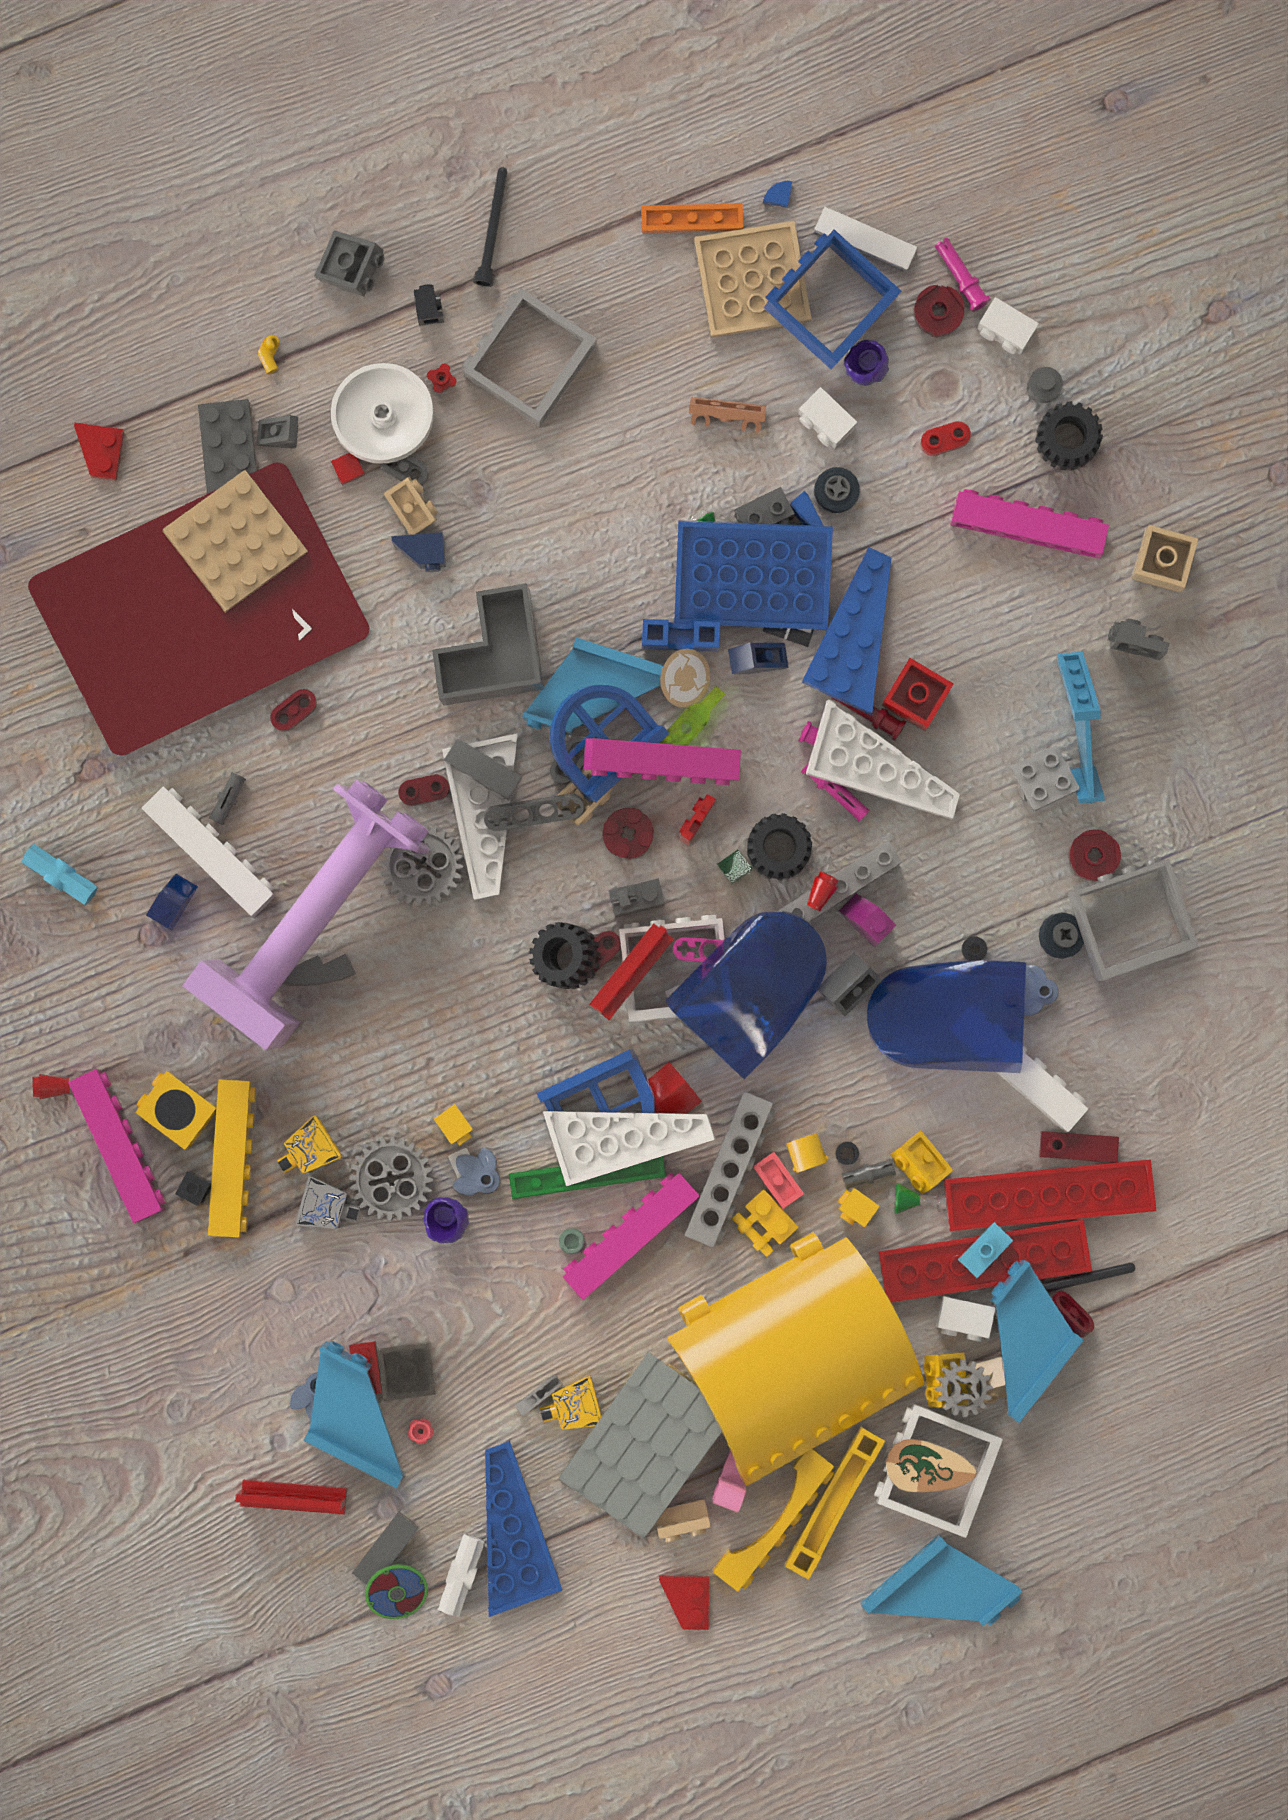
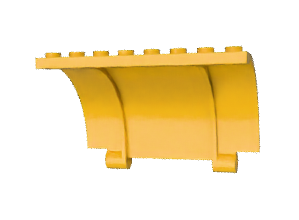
(797, 1355)

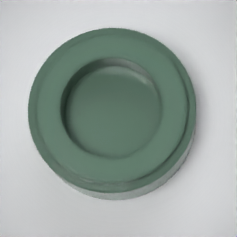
(572, 1241)

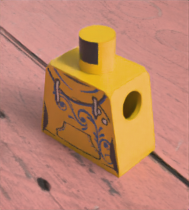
(309, 1148)
(574, 1405)

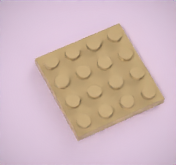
(742, 270)
(235, 541)

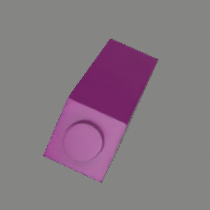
(867, 919)

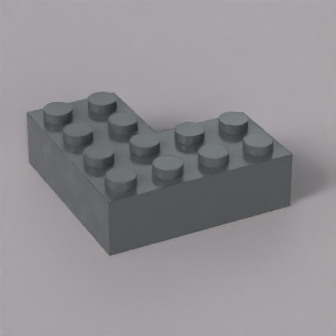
(505, 659)

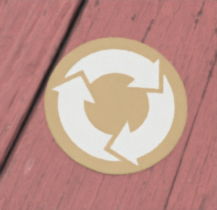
(685, 677)

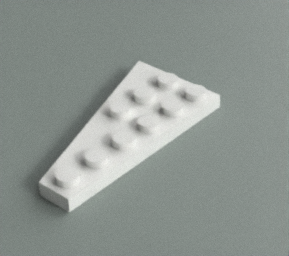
(866, 762)
(482, 846)
(609, 1141)

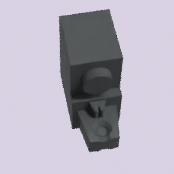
(636, 898)

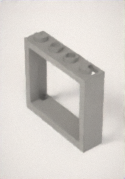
(563, 380)
(1184, 927)

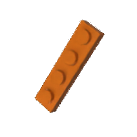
(692, 218)

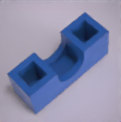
(664, 635)

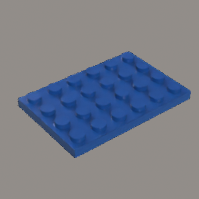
(753, 574)

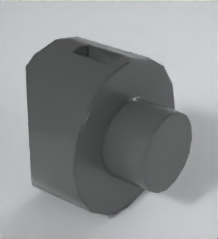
(1044, 385)

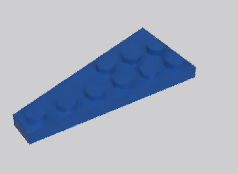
(851, 647)
(516, 1548)

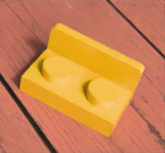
(921, 1162)
(932, 1369)

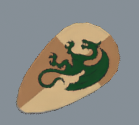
(927, 1467)

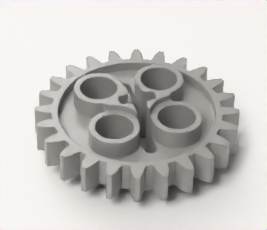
(408, 884)
(396, 1200)

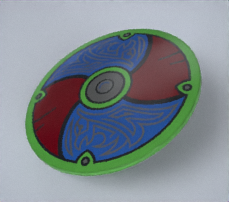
(396, 1591)

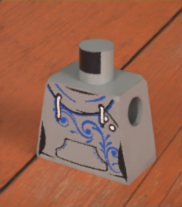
(325, 1206)

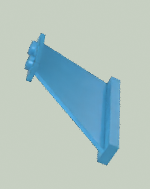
(588, 666)
(1084, 708)
(1032, 1338)
(349, 1417)
(945, 1586)

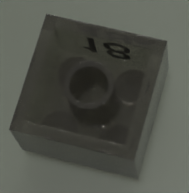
(407, 1371)

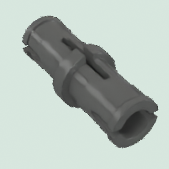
(219, 812)
(868, 1173)

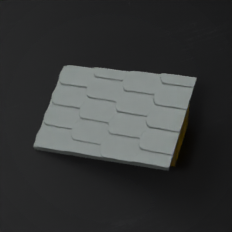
(644, 1445)

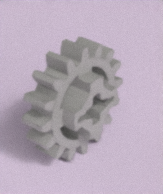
(956, 1397)

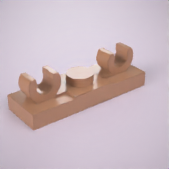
(727, 411)

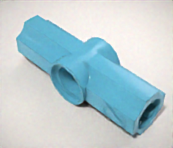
(59, 874)

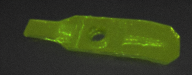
(696, 716)

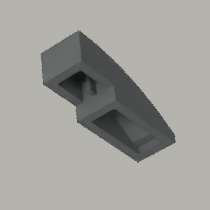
(483, 769)
(316, 973)
(386, 1547)

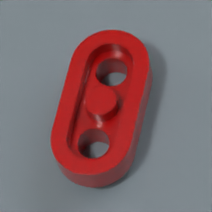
(946, 438)

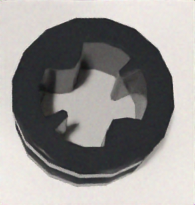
(847, 1161)

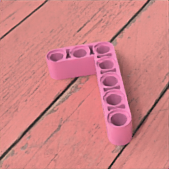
(729, 1488)

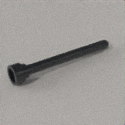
(484, 275)
(1089, 1277)

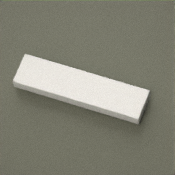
(867, 239)

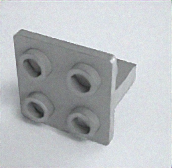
(1044, 778)

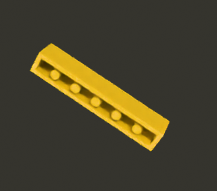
(230, 1158)

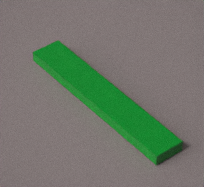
(552, 1181)

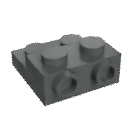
(350, 263)
(1129, 638)

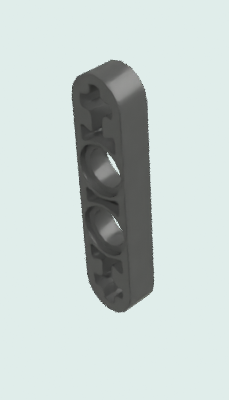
(534, 816)

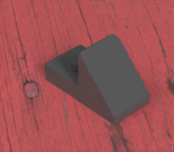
(278, 432)

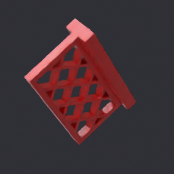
(631, 971)
(292, 1496)

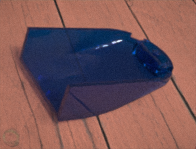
(753, 987)
(951, 1016)

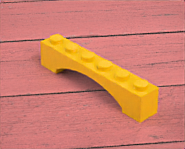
(833, 1502)
(737, 1566)

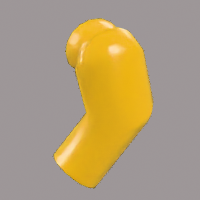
(267, 351)

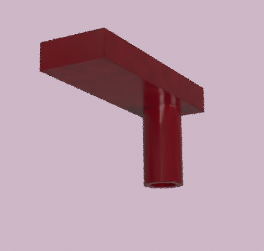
(1079, 1146)

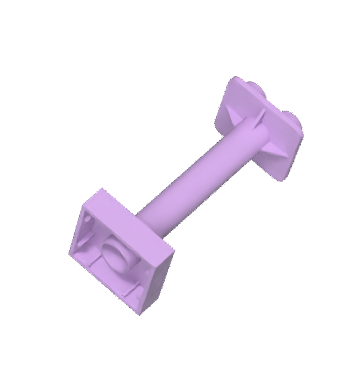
(247, 996)

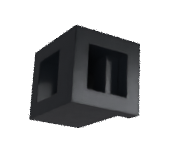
(428, 305)

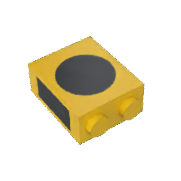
(176, 1109)

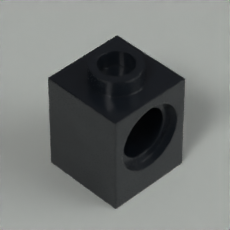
(194, 1188)

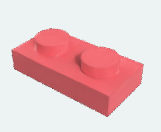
(778, 1180)

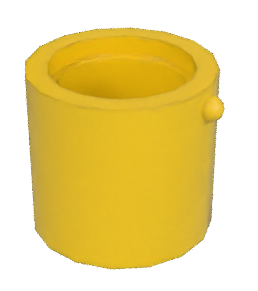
(806, 1152)

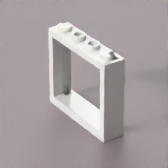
(681, 925)
(977, 1487)

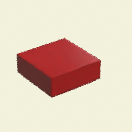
(347, 468)

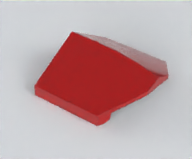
(672, 1092)

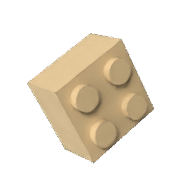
(1164, 558)

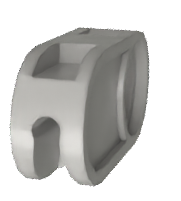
(538, 1394)

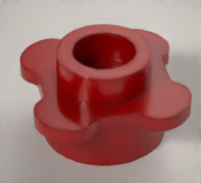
(449, 380)

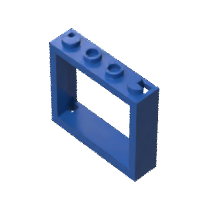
(861, 266)

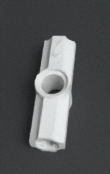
(461, 1575)

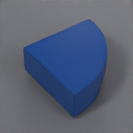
(778, 194)

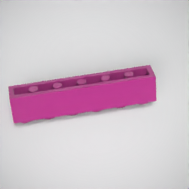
(1029, 524)
(661, 759)
(117, 1146)
(630, 1236)

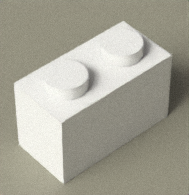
(1007, 326)
(826, 418)
(965, 1317)

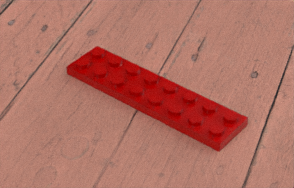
(1050, 1195)
(935, 1267)

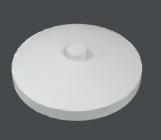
(382, 413)

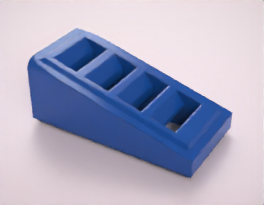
(805, 511)

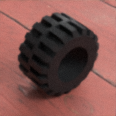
(1081, 419)
(787, 825)
(546, 952)

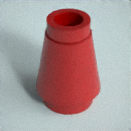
(822, 890)
(49, 1086)

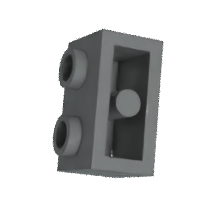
(767, 509)
(849, 984)

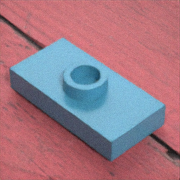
(985, 1249)

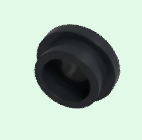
(968, 955)

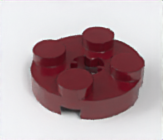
(939, 296)
(621, 846)
(1083, 846)

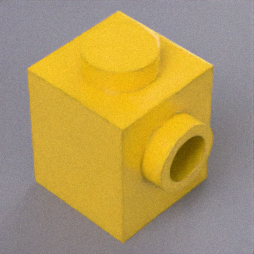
(454, 1125)
(856, 1207)

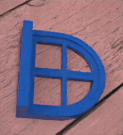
(597, 785)
(598, 1073)

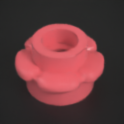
(423, 1424)

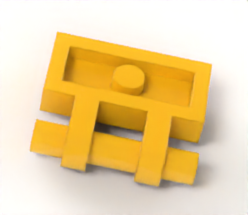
(771, 1217)

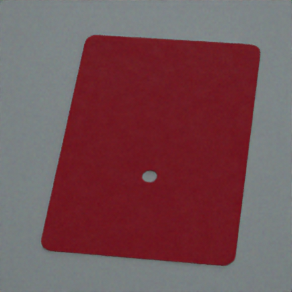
(160, 648)

